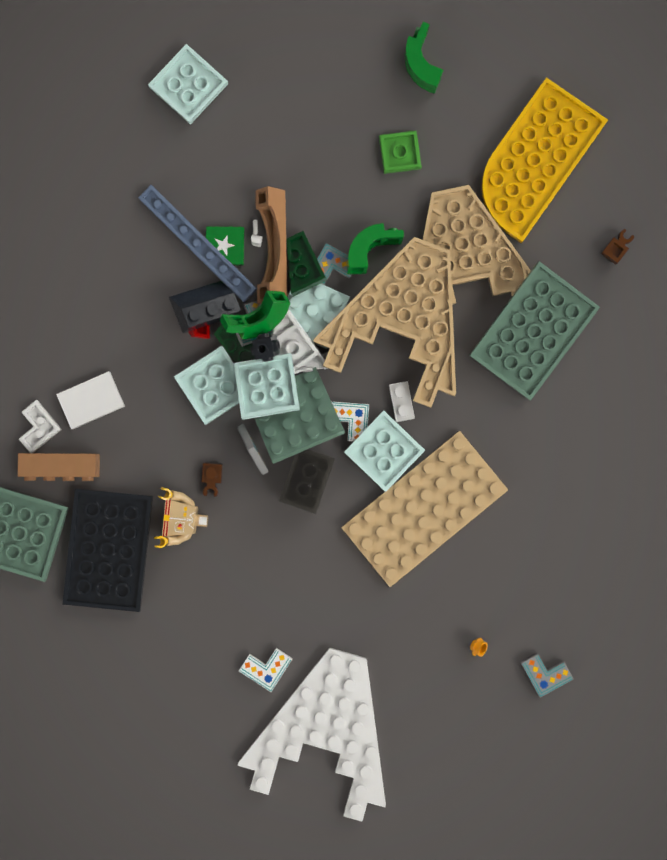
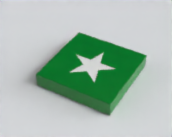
(228, 242)

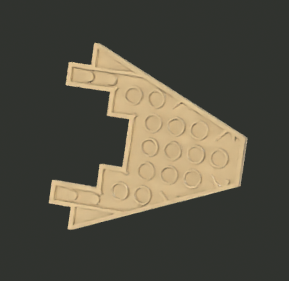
(475, 241)
(411, 300)

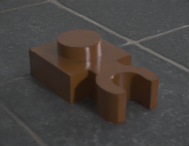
(616, 248)
(211, 475)

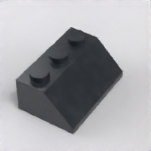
(204, 305)

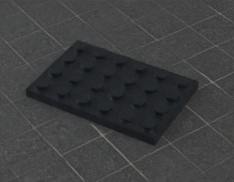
(107, 550)

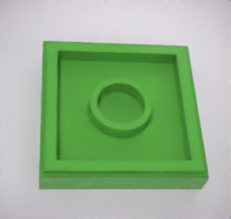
(400, 152)

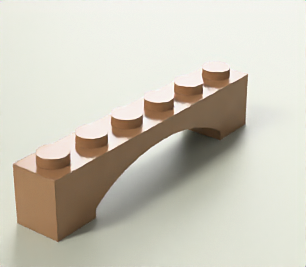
(272, 207)

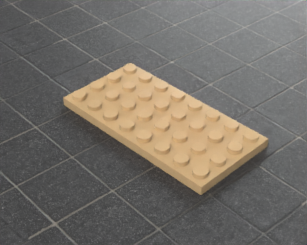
(424, 508)

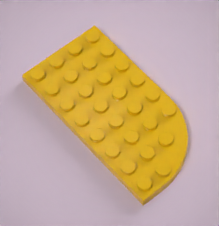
(537, 157)

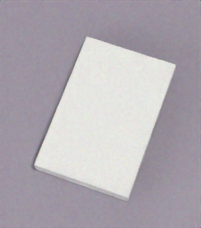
(90, 400)

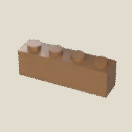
(58, 465)

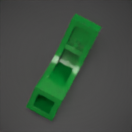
(419, 69)
(365, 241)
(260, 321)

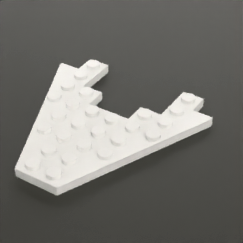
(331, 713)

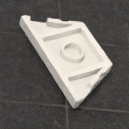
(297, 342)

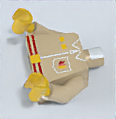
(179, 518)

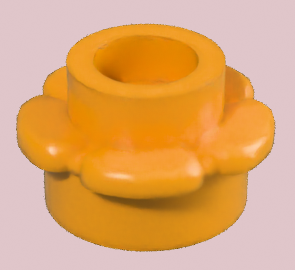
(478, 647)

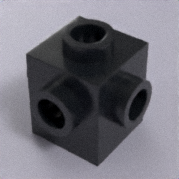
(271, 344)

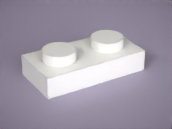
(401, 401)

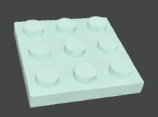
(188, 84)
(317, 308)
(210, 385)
(266, 387)
(384, 451)

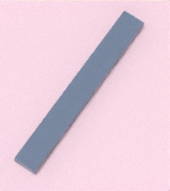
(198, 243)

